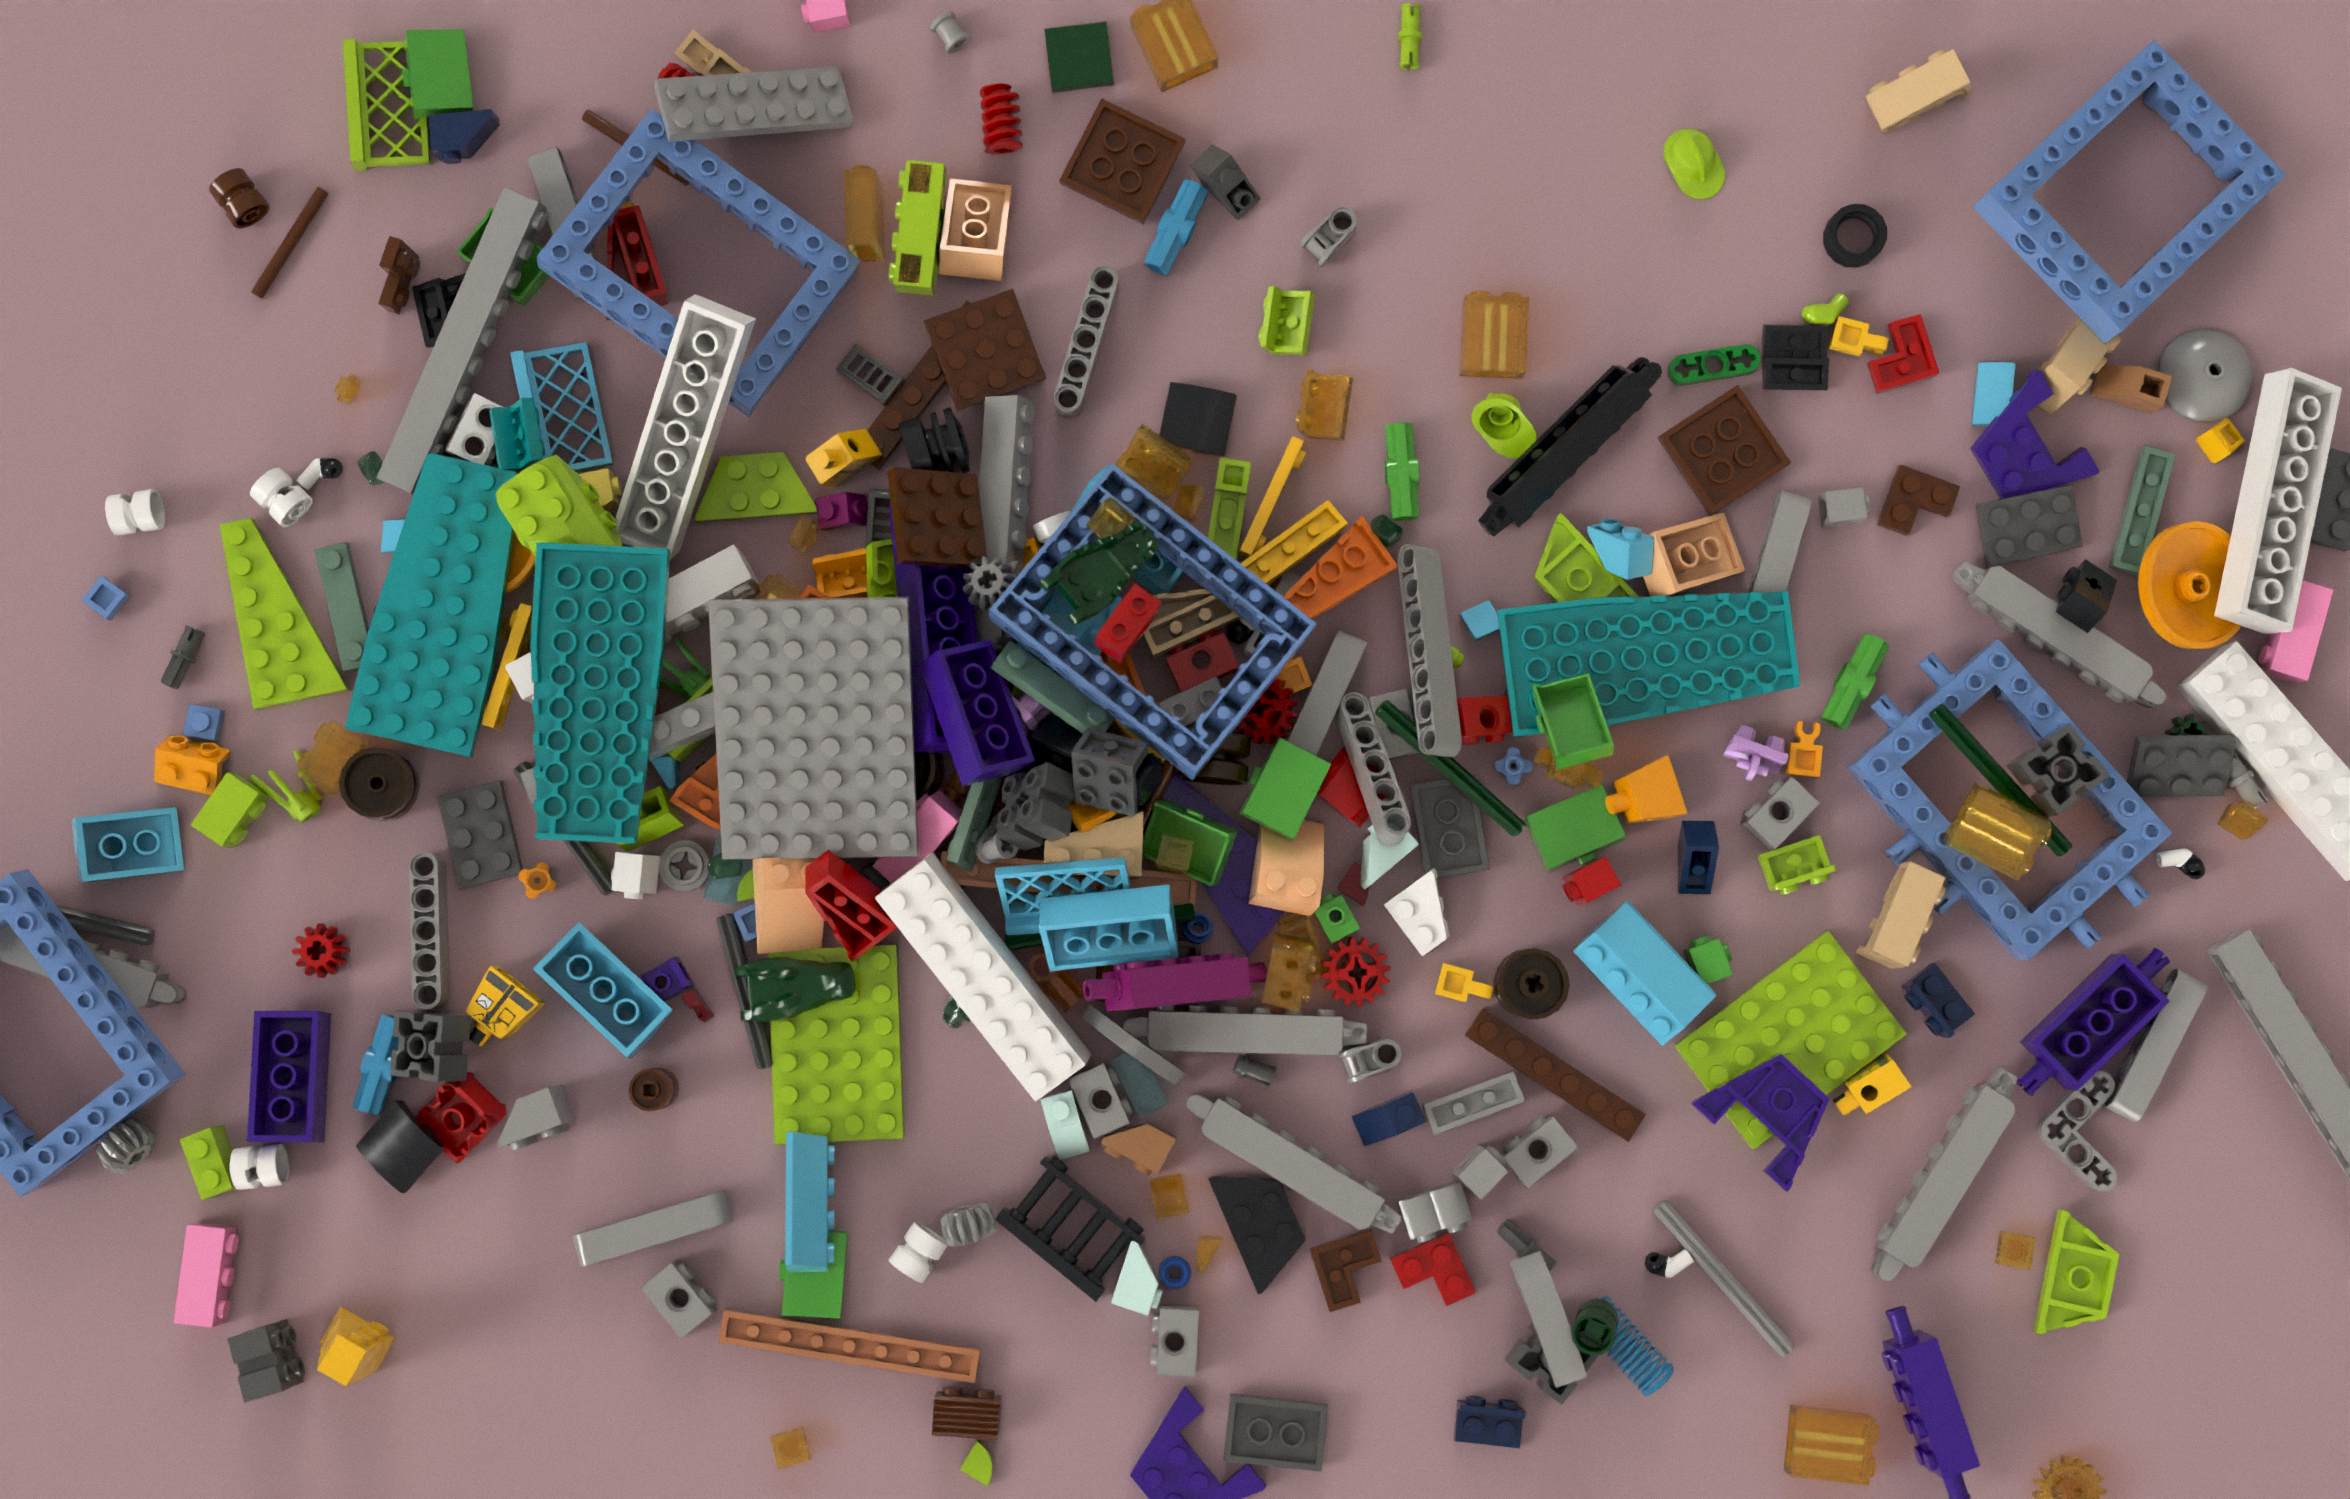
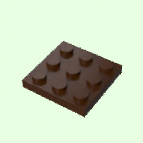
(1122, 161)
(984, 349)
(1724, 450)
(936, 518)

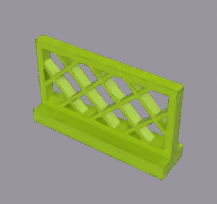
(359, 113)

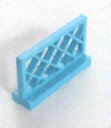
(528, 388)
(1024, 916)

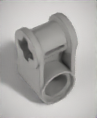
(1326, 239)
(991, 848)
(1368, 1059)

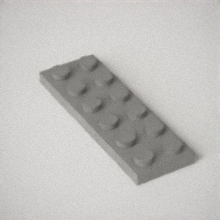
(753, 103)

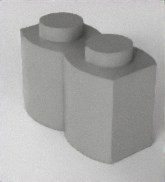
(1435, 1210)

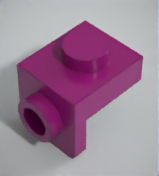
(841, 510)

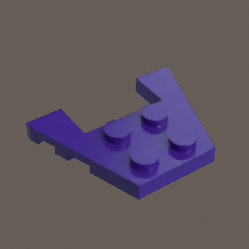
(2015, 453)
(1780, 1101)
(1175, 1471)

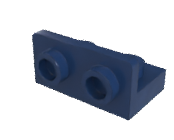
(1937, 1001)
(1488, 1422)

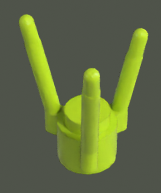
(301, 805)

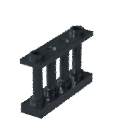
(1065, 1260)

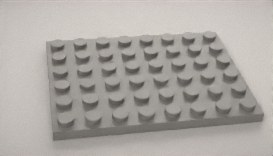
(814, 727)

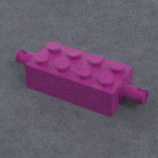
(1175, 981)

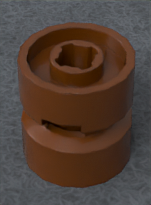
(238, 197)
(653, 1089)

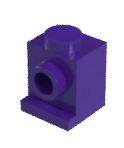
(676, 975)

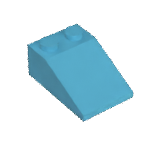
(127, 844)

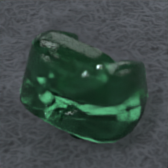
(370, 466)
(1386, 530)
(724, 868)
(953, 1014)

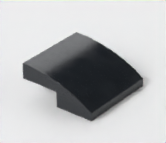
(433, 304)
(1795, 357)
(1198, 418)
(400, 1146)

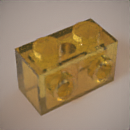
(329, 755)
(1288, 972)

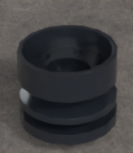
(937, 444)

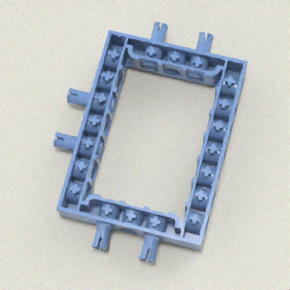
(2018, 928)

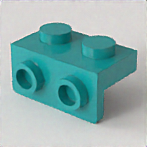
(517, 435)

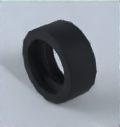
(1863, 213)

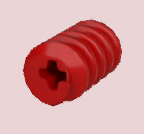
(999, 119)

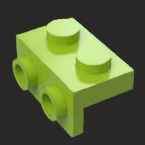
(1286, 321)
(1795, 864)

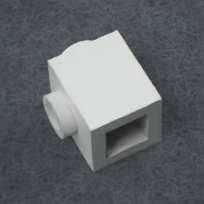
(635, 874)

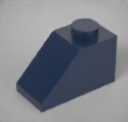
(460, 133)
(1697, 857)
(1389, 1118)

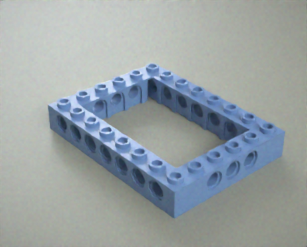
(2061, 260)
(568, 261)
(1207, 564)
(108, 1015)

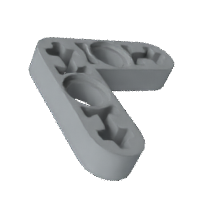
(1132, 1045)
(2069, 1136)

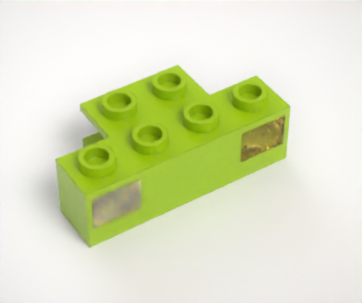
(920, 225)

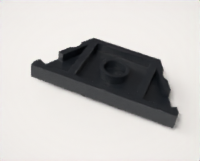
(1260, 1224)

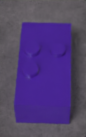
(976, 712)
(289, 1077)

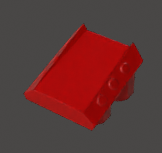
(1342, 790)
(462, 1115)

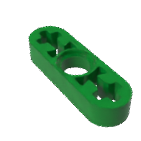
(1735, 353)

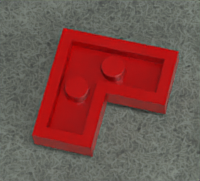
(1912, 360)
(1435, 1259)

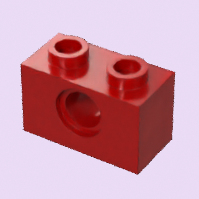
(1127, 623)
(1215, 647)
(1484, 718)
(1590, 881)

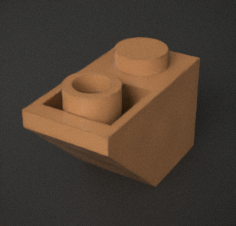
(2132, 387)
(1142, 1144)

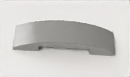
(1548, 1319)

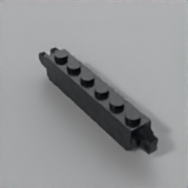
(1568, 444)

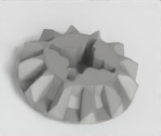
(676, 853)

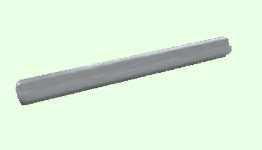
(1723, 1278)

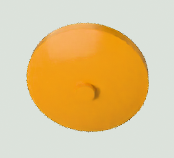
(2182, 585)

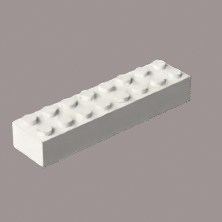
(683, 424)
(2278, 501)
(719, 577)
(2277, 747)
(983, 976)

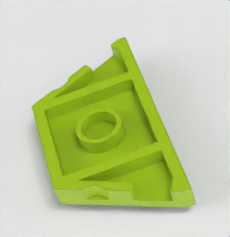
(754, 489)
(1573, 568)
(2076, 1277)

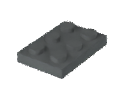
(2333, 510)
(2029, 525)
(2181, 765)
(1448, 829)
(480, 834)
(1275, 1432)

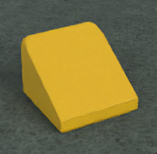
(2220, 440)

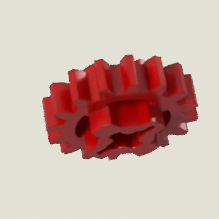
(1268, 720)
(1369, 970)

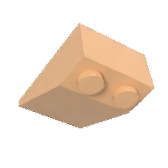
(975, 229)
(1693, 556)
(1289, 871)
(782, 909)

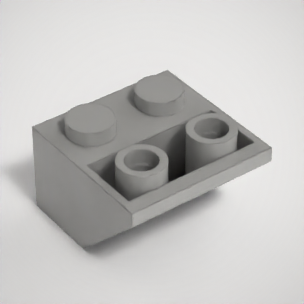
(537, 1114)

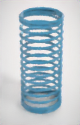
(1652, 1375)

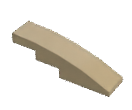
(705, 58)

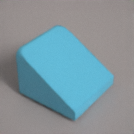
(390, 535)
(1480, 620)
(668, 770)

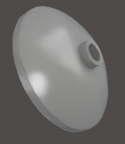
(2193, 389)

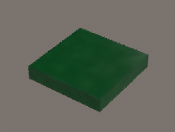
(1079, 57)

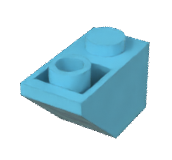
(1622, 548)

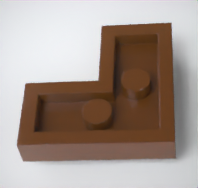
(402, 266)
(1912, 491)
(1337, 1260)

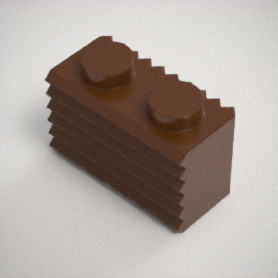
(966, 1414)

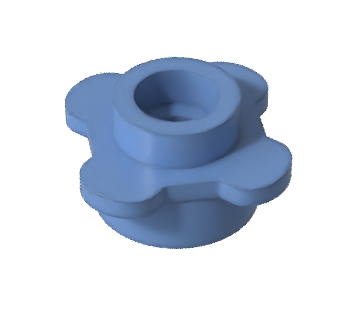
(1522, 766)

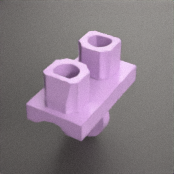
(1030, 712)
(1754, 756)

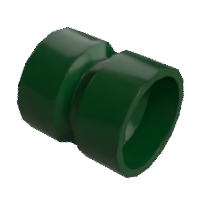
(1595, 1327)

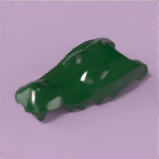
(1097, 572)
(788, 986)

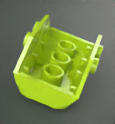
(555, 506)

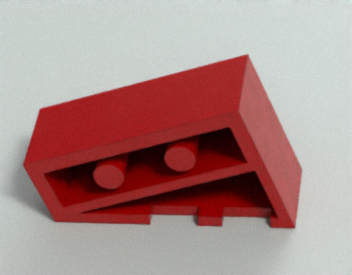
(632, 255)
(847, 904)

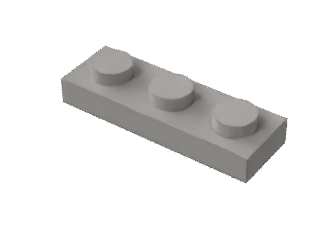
(1473, 1102)

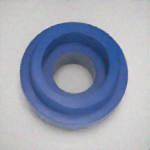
(1204, 923)
(1167, 1280)

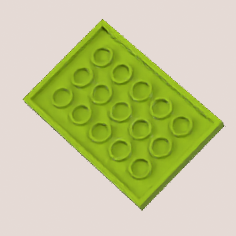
(1808, 1010)
(842, 1061)

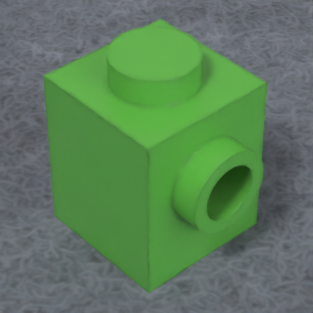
(1335, 918)
(1709, 958)

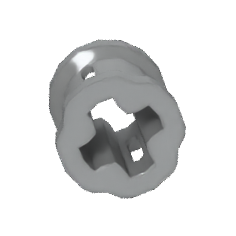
(950, 32)

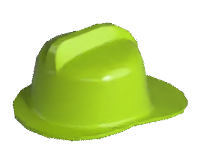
(1694, 163)
(1503, 424)

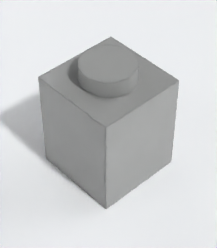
(1843, 507)

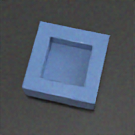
(105, 597)
(203, 722)
(747, 922)

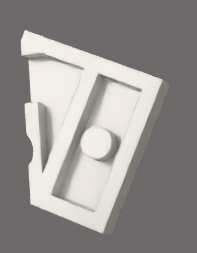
(1420, 913)

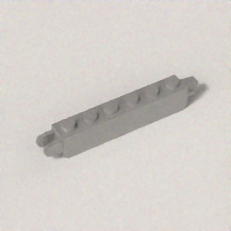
(2033, 616)
(139, 982)
(1247, 1033)
(1292, 1165)
(1946, 1175)

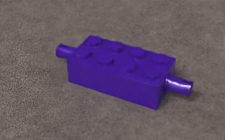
(2094, 1021)
(1930, 1403)

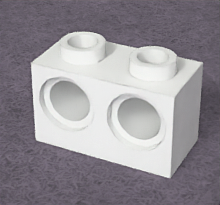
(468, 427)

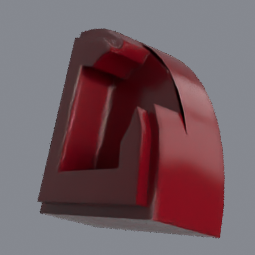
(1351, 885)
(695, 1001)

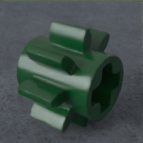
(2190, 726)

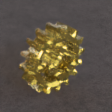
(1570, 776)
(2077, 1482)

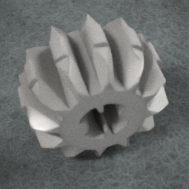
(979, 581)
(126, 1146)
(968, 1224)

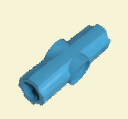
(1176, 227)
(376, 1069)

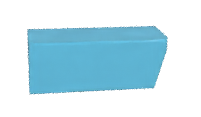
(1992, 391)

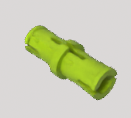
(1410, 36)

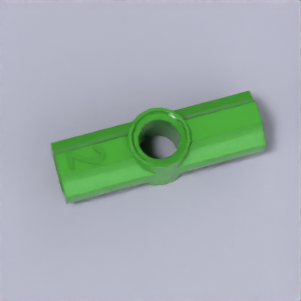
(1402, 471)
(1854, 681)

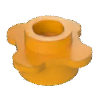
(528, 876)

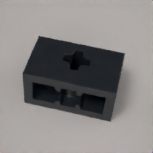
(2085, 595)

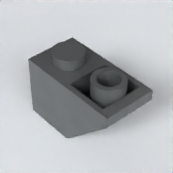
(1225, 181)

